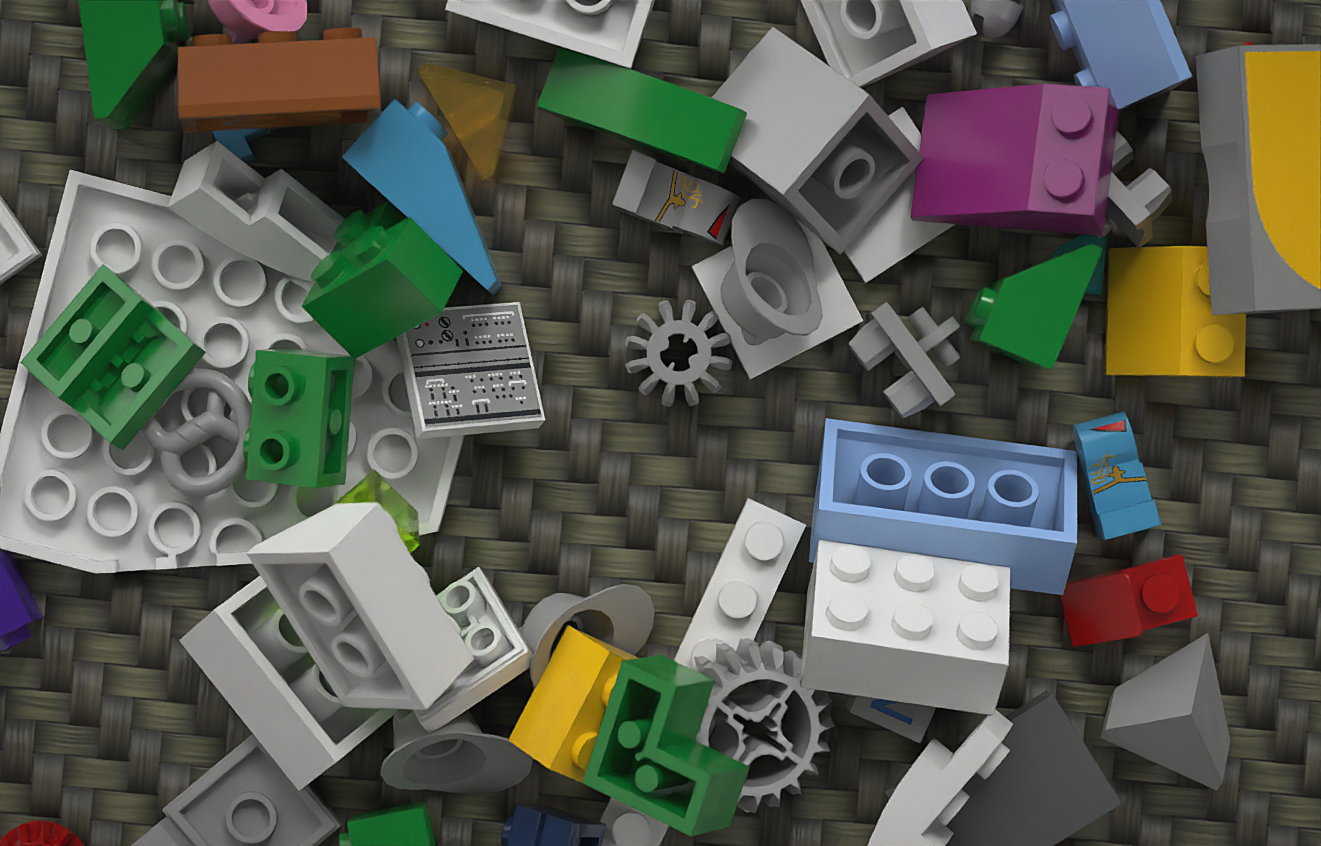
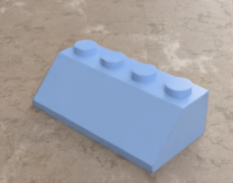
(1121, 47)
(949, 499)

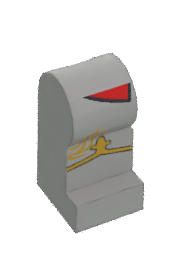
(675, 200)

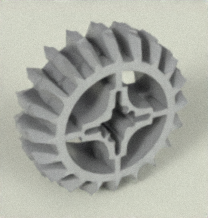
(764, 703)

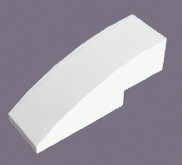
(255, 215)

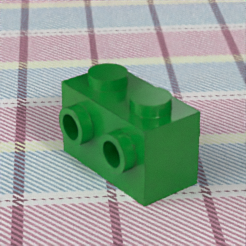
(299, 417)

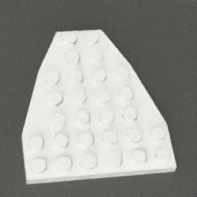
(113, 510)

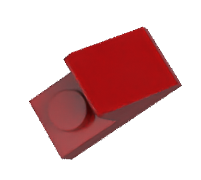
(1127, 601)

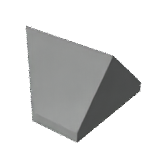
(1174, 715)

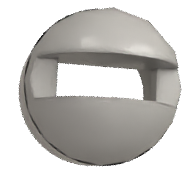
(993, 17)

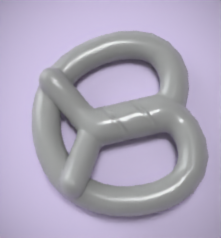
(202, 428)

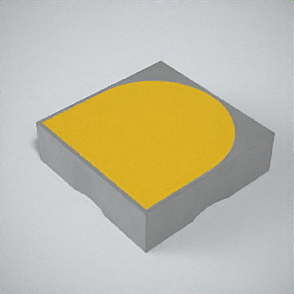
(1263, 176)

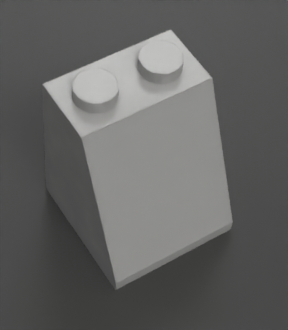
(814, 140)

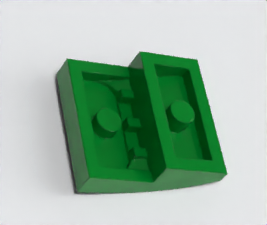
(112, 357)

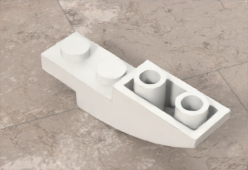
(932, 787)

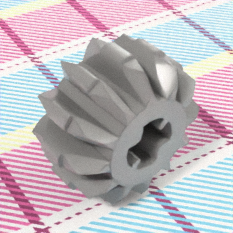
(659, 343)

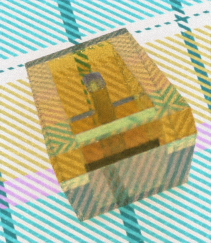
(477, 112)

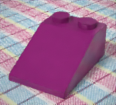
(1017, 158)

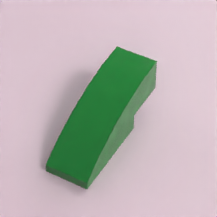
(641, 110)

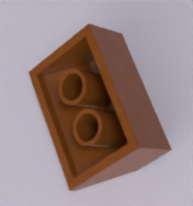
(278, 81)

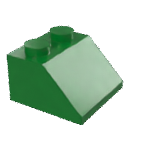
(130, 53)
(1034, 308)

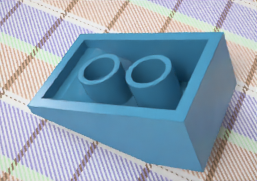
(417, 173)

